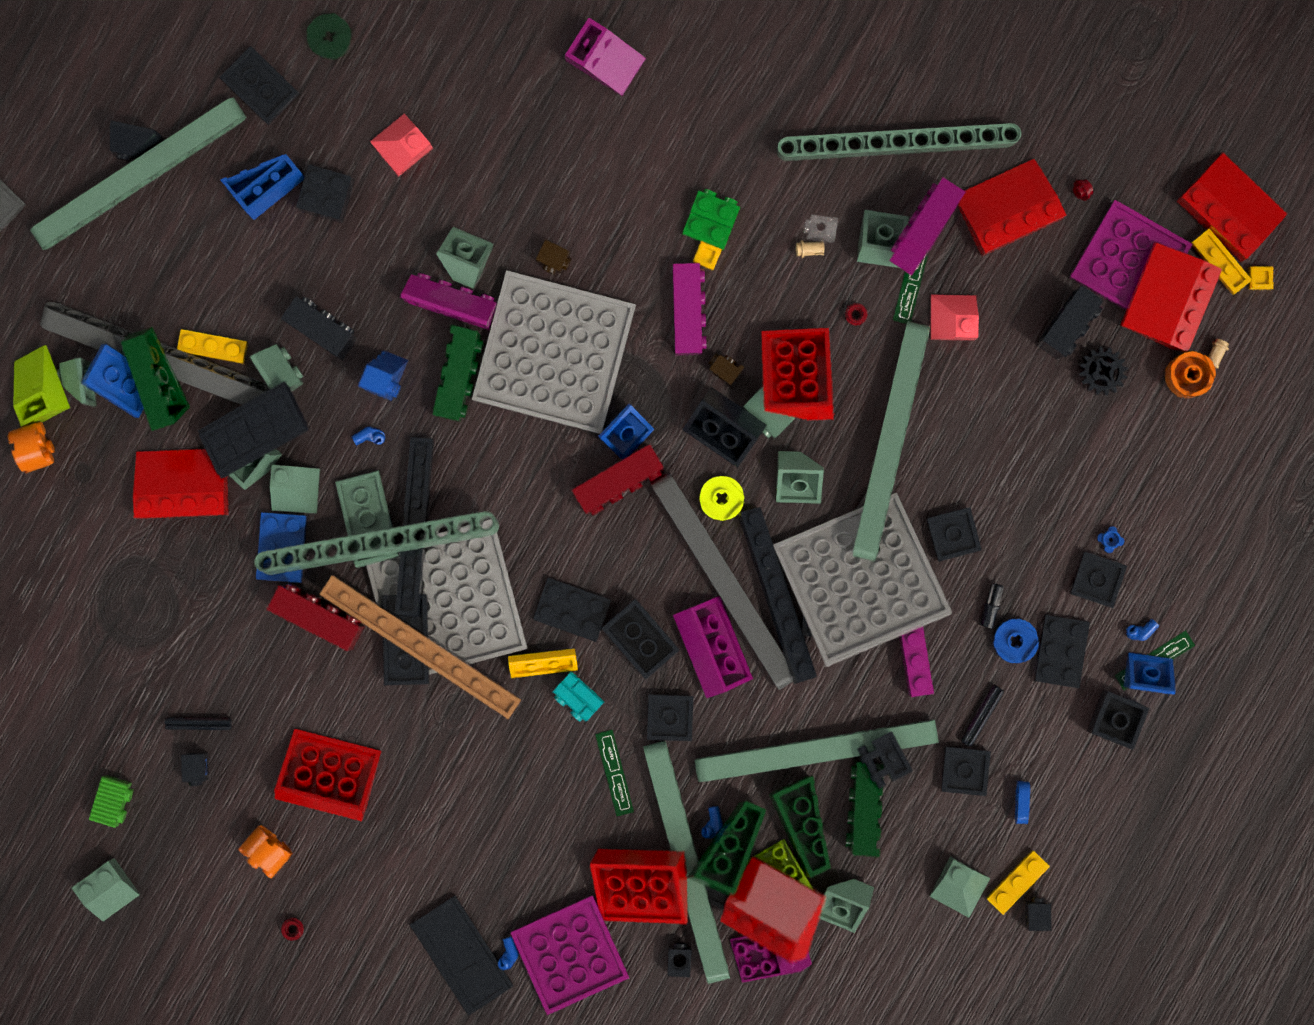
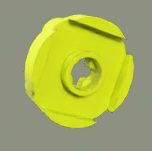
(720, 485)

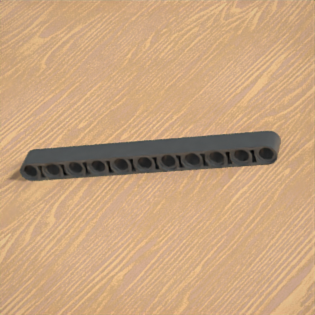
(185, 366)
(723, 579)

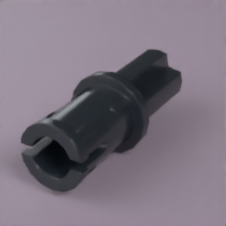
(992, 605)

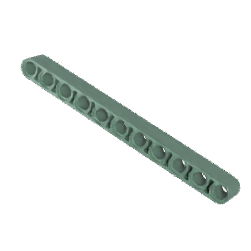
(908, 136)
(138, 173)
(891, 441)
(366, 540)
(810, 751)
(681, 839)

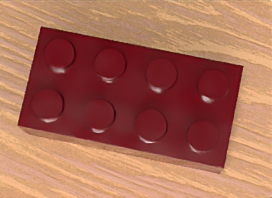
(618, 479)
(315, 617)

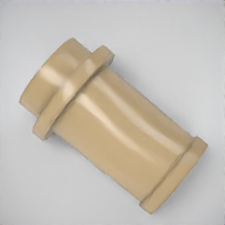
(809, 248)
(1217, 352)

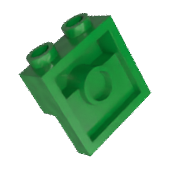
(711, 219)

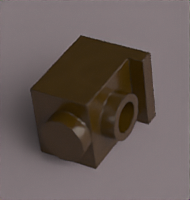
(725, 368)

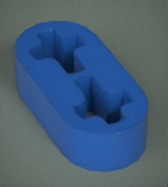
(1022, 802)

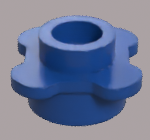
(1111, 533)

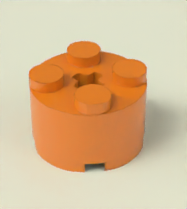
(1180, 366)
(31, 447)
(265, 851)

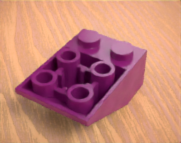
(604, 57)
(759, 963)

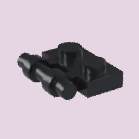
(891, 756)

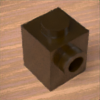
(553, 258)

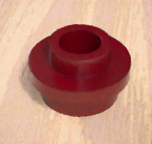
(1082, 189)
(856, 307)
(286, 932)

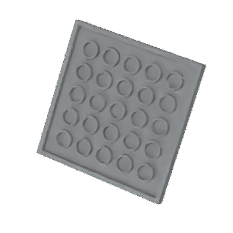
(553, 352)
(467, 594)
(859, 600)

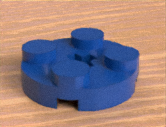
(1028, 640)

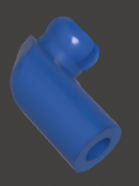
(369, 433)
(1142, 633)
(714, 825)
(509, 956)

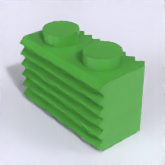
(110, 801)

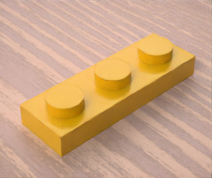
(1215, 253)
(212, 346)
(542, 663)
(1017, 882)

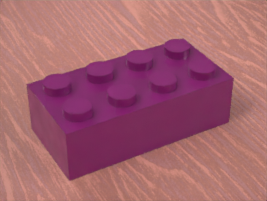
(925, 225)

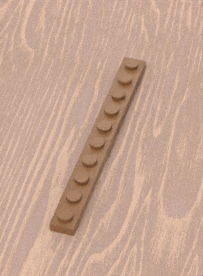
(420, 647)

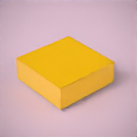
(707, 255)
(1261, 278)

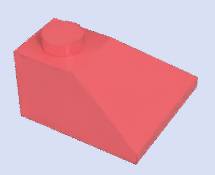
(401, 144)
(954, 317)

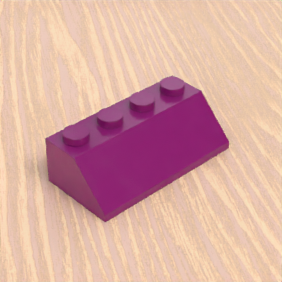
(449, 301)
(713, 647)

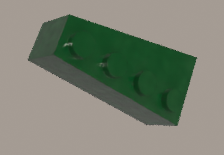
(457, 374)
(154, 379)
(865, 812)
(801, 820)
(730, 849)

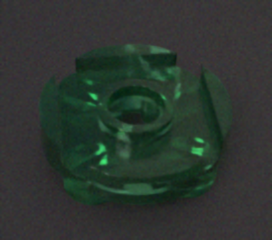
(316, 34)

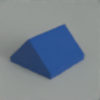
(626, 432)
(1150, 673)

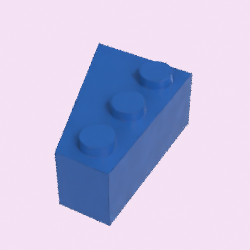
(264, 185)
(384, 375)

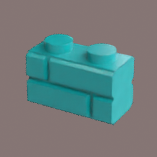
(578, 697)

